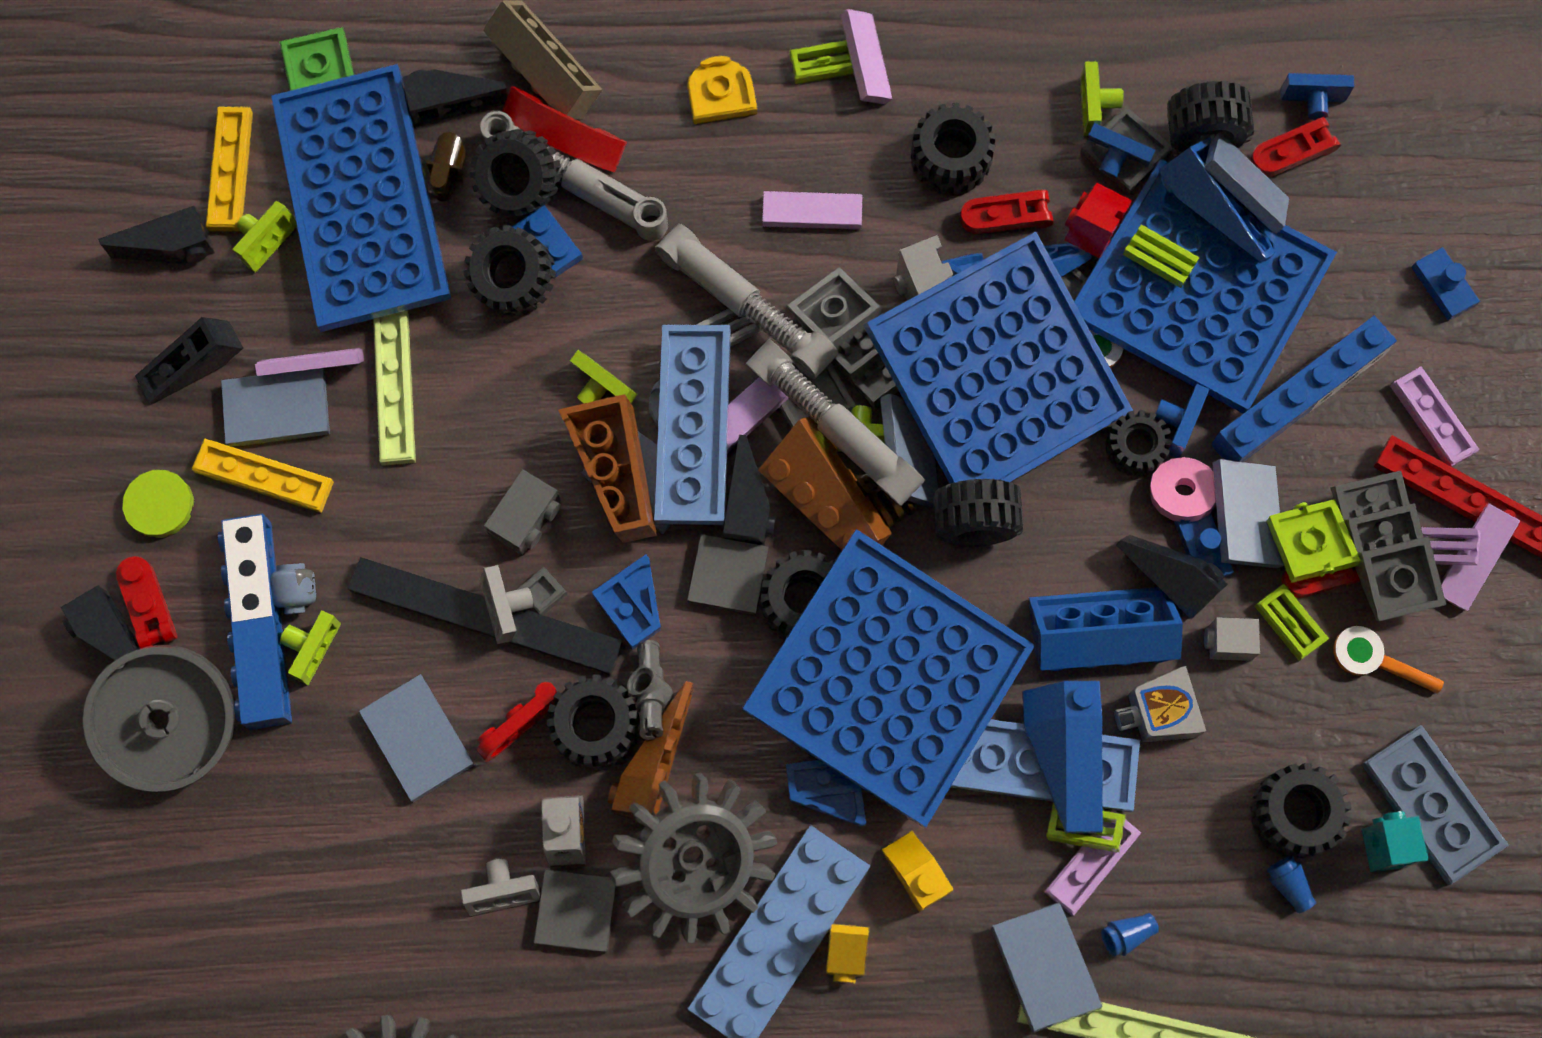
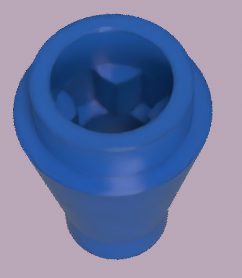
(1292, 883)
(1127, 934)

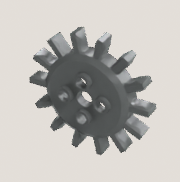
(700, 888)

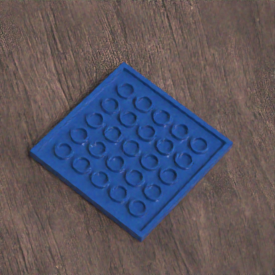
(1227, 315)
(998, 366)
(889, 678)

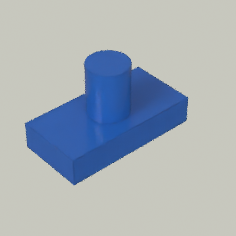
(1317, 91)
(1118, 149)
(1446, 283)
(1182, 418)
(1203, 541)

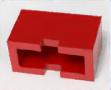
(1096, 219)

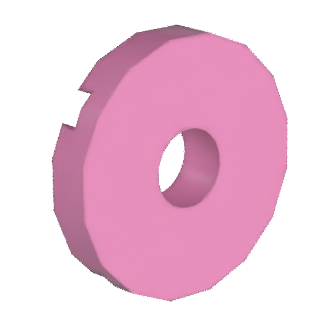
(1183, 472)

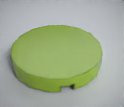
(158, 503)

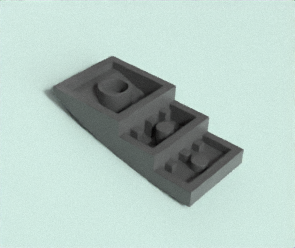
(838, 311)
(1395, 557)

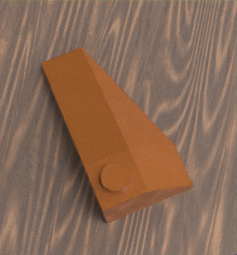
(652, 761)

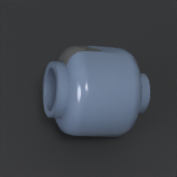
(293, 588)

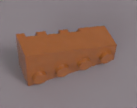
(613, 459)
(821, 487)

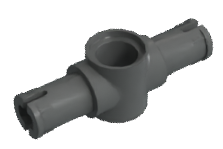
(650, 690)

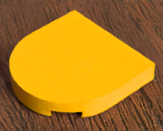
(720, 90)

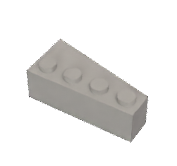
(920, 268)

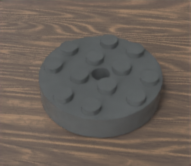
(121, 726)

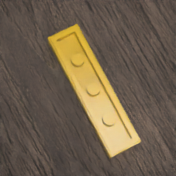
(229, 168)
(263, 475)

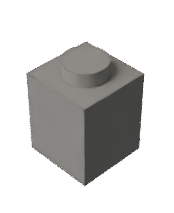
(1233, 639)

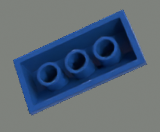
(1105, 628)

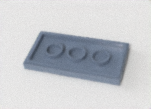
(1424, 784)

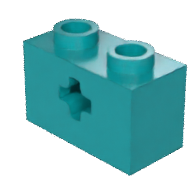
(1394, 842)

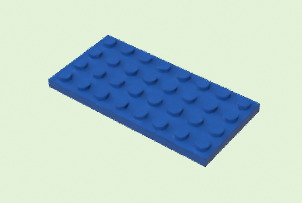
(360, 198)

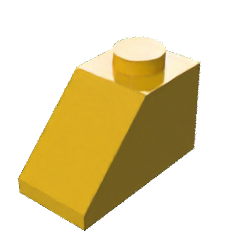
(917, 871)
(847, 952)

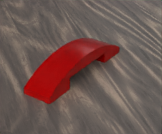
(563, 131)

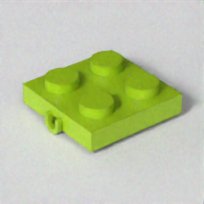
(1313, 540)

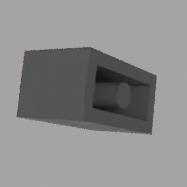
(523, 513)

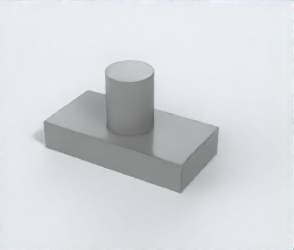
(502, 603)
(500, 891)

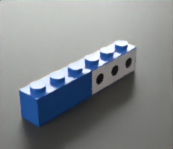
(1304, 391)
(255, 623)

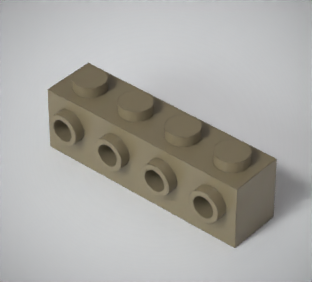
(541, 59)

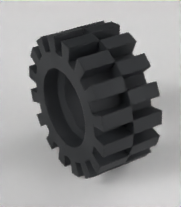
(1143, 424)

